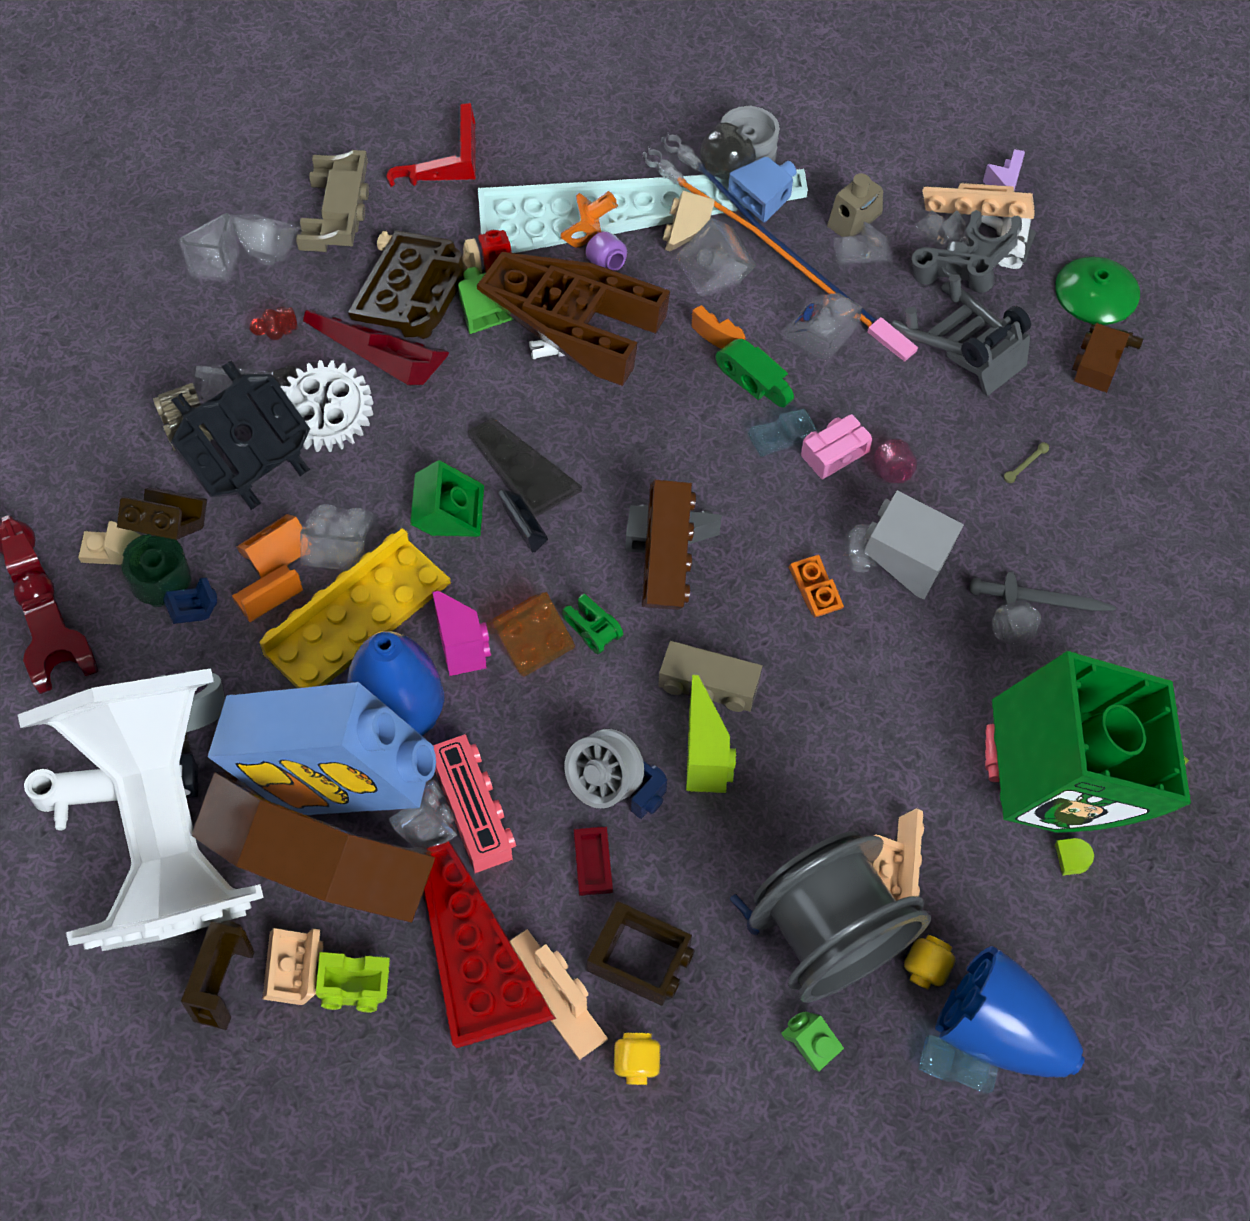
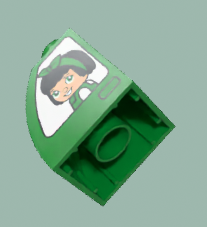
(1088, 747)

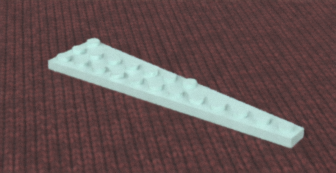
(540, 213)

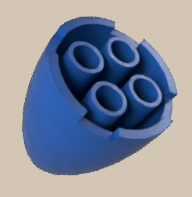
(400, 677)
(1009, 1020)

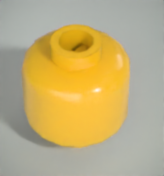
(929, 962)
(637, 1057)

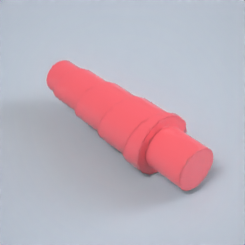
(991, 762)

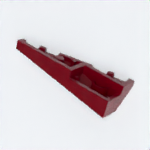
(400, 358)

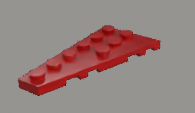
(479, 969)

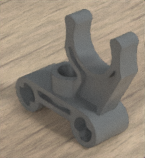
(968, 262)

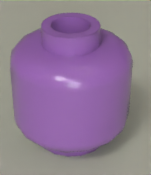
(606, 251)

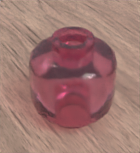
(895, 461)

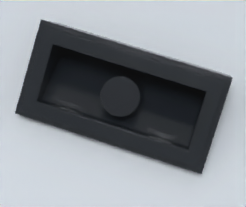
(523, 519)

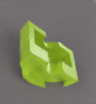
(352, 981)

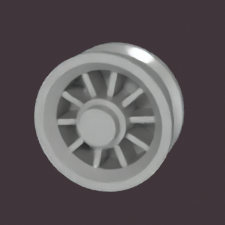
(604, 768)

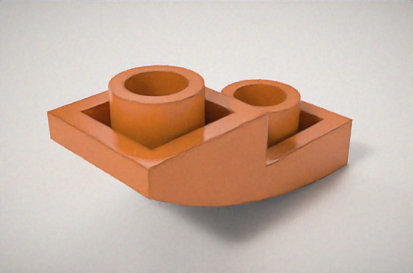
(711, 330)
(816, 588)

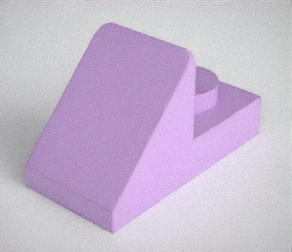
(1005, 175)

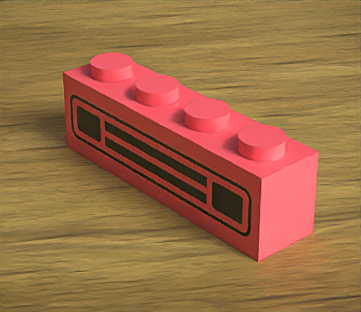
(472, 805)

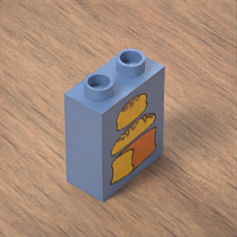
(323, 750)

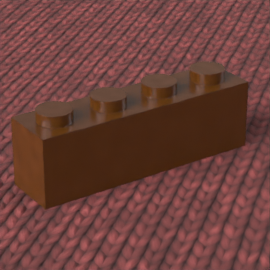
(668, 545)

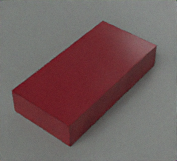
(593, 861)

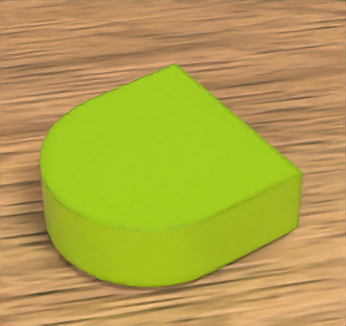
(1074, 855)

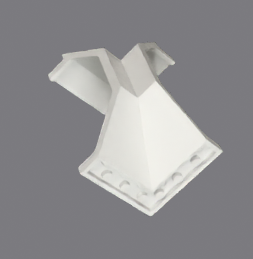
(137, 741)

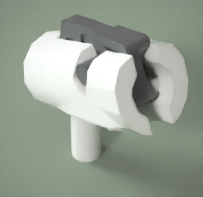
(1020, 253)

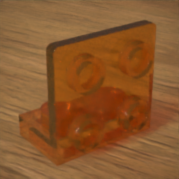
(532, 633)

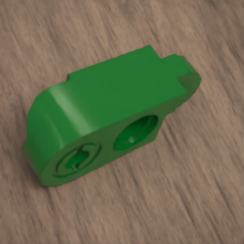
(755, 372)

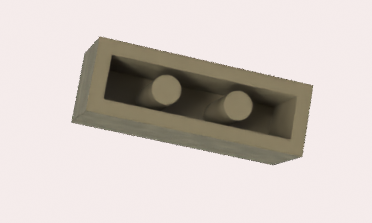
(724, 677)

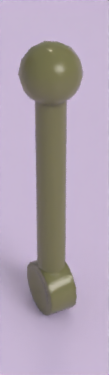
(1010, 476)

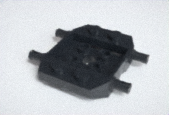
(250, 458)

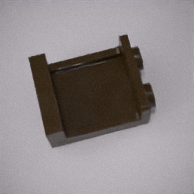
(162, 514)
(208, 973)

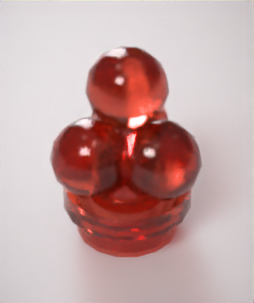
(275, 323)

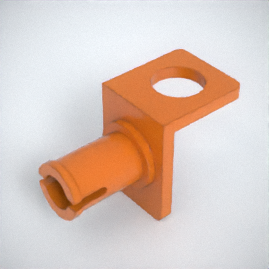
(590, 214)

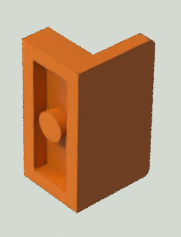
(273, 545)
(268, 592)

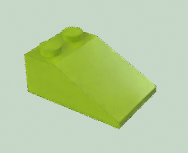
(709, 751)

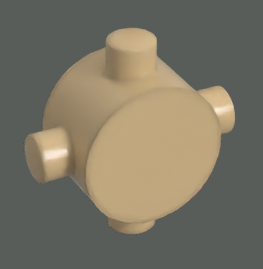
(383, 240)

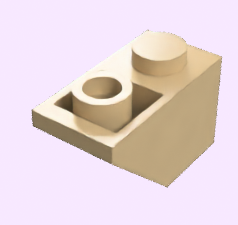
(690, 215)

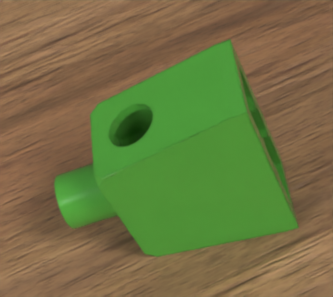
(477, 308)

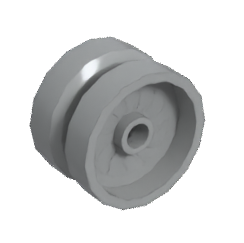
(758, 126)

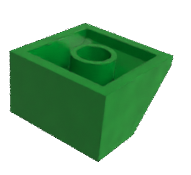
(447, 502)

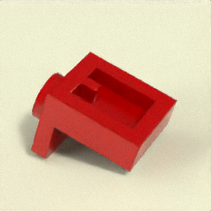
(492, 245)

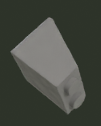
(911, 541)

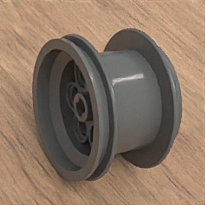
(837, 914)

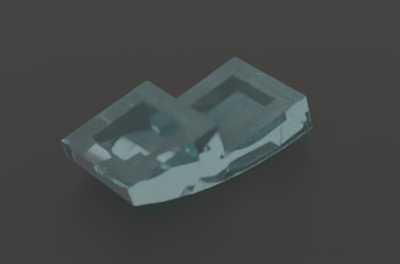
(785, 432)
(954, 1065)

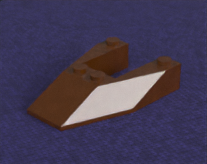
(561, 297)

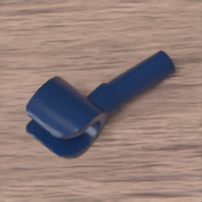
(745, 911)

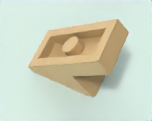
(105, 546)

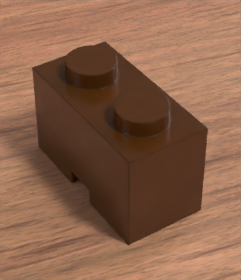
(1101, 357)

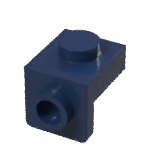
(191, 604)
(650, 795)

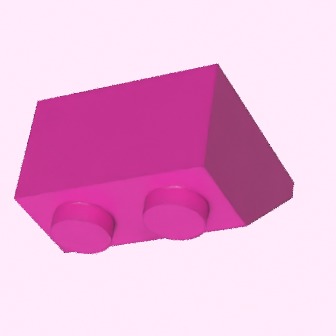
(461, 635)

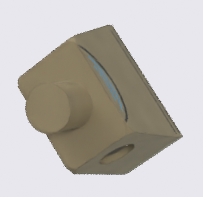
(860, 201)

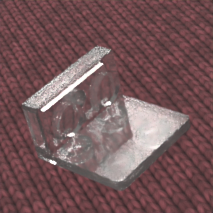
(429, 823)

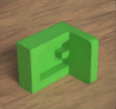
(813, 1039)

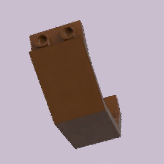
(311, 853)

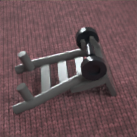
(991, 366)

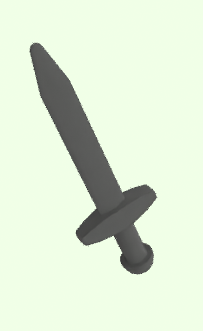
(1010, 592)

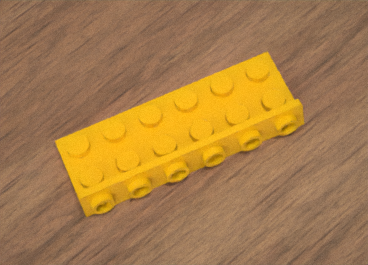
(366, 600)

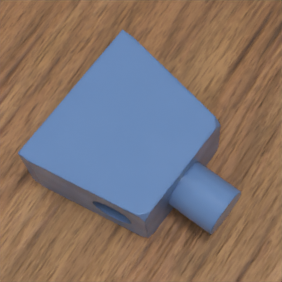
(762, 186)

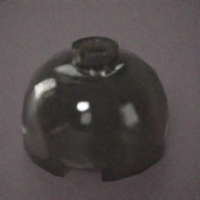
(725, 150)

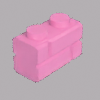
(836, 446)

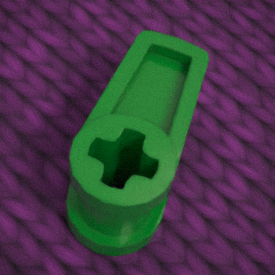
(599, 631)

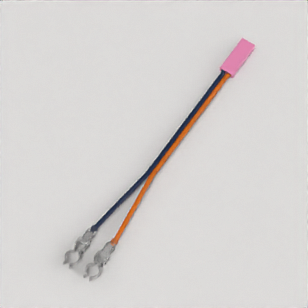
(880, 329)

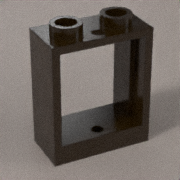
(648, 925)

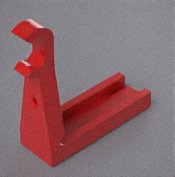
(450, 167)

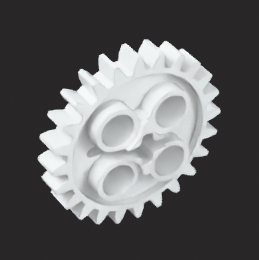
(351, 408)

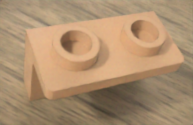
(292, 966)

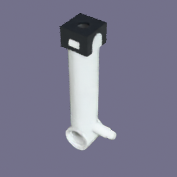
(88, 787)

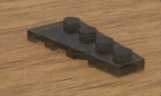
(523, 468)

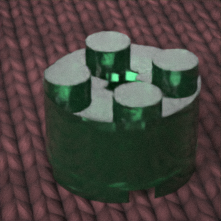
(155, 567)

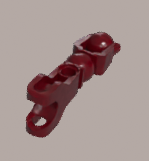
(35, 593)

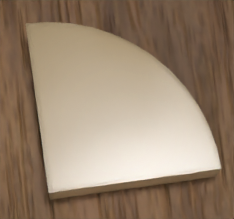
(471, 254)

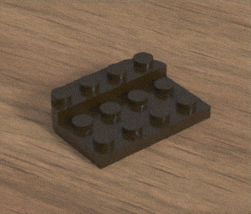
(410, 284)

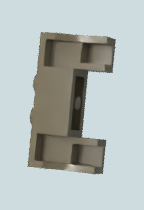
(342, 203)

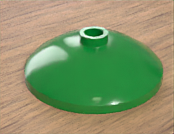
(1097, 290)

